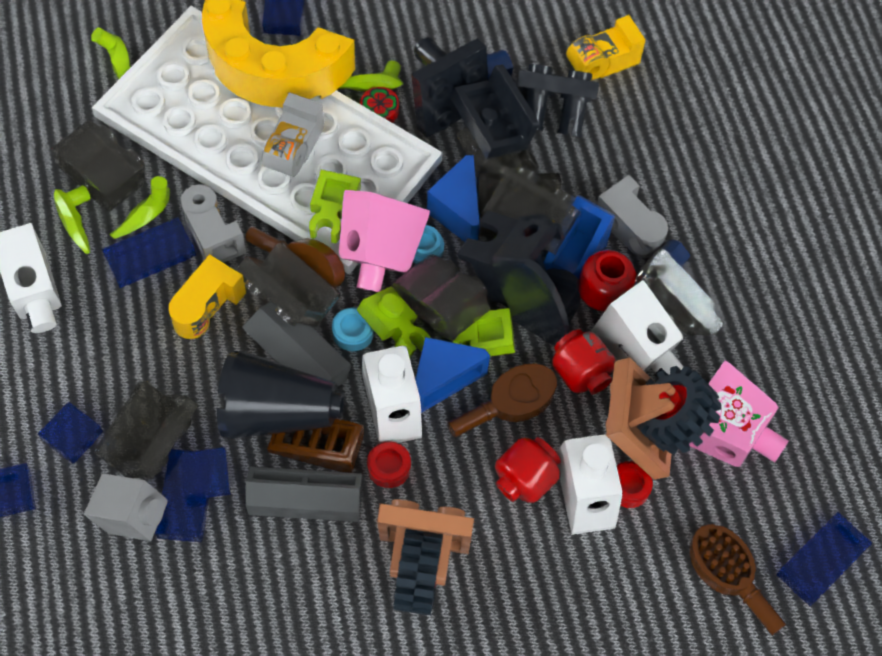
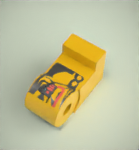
(608, 50)
(203, 296)

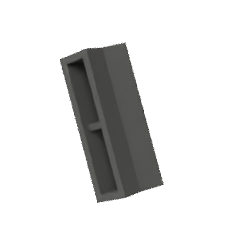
(296, 345)
(304, 494)

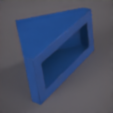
(455, 200)
(585, 238)
(447, 369)

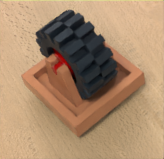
(659, 417)
(421, 549)

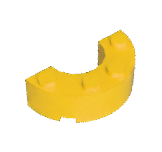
(267, 71)

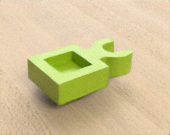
(328, 202)
(393, 318)
(491, 333)

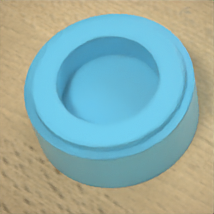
(351, 330)

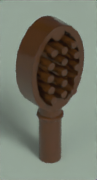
(312, 251)
(514, 398)
(730, 569)

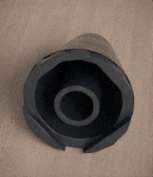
(273, 398)

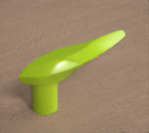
(116, 49)
(387, 79)
(147, 209)
(69, 215)

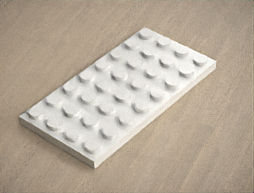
(201, 127)

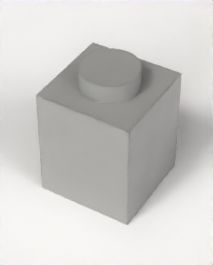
(126, 507)

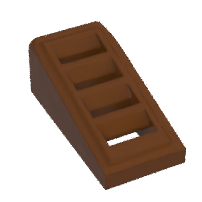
(339, 461)

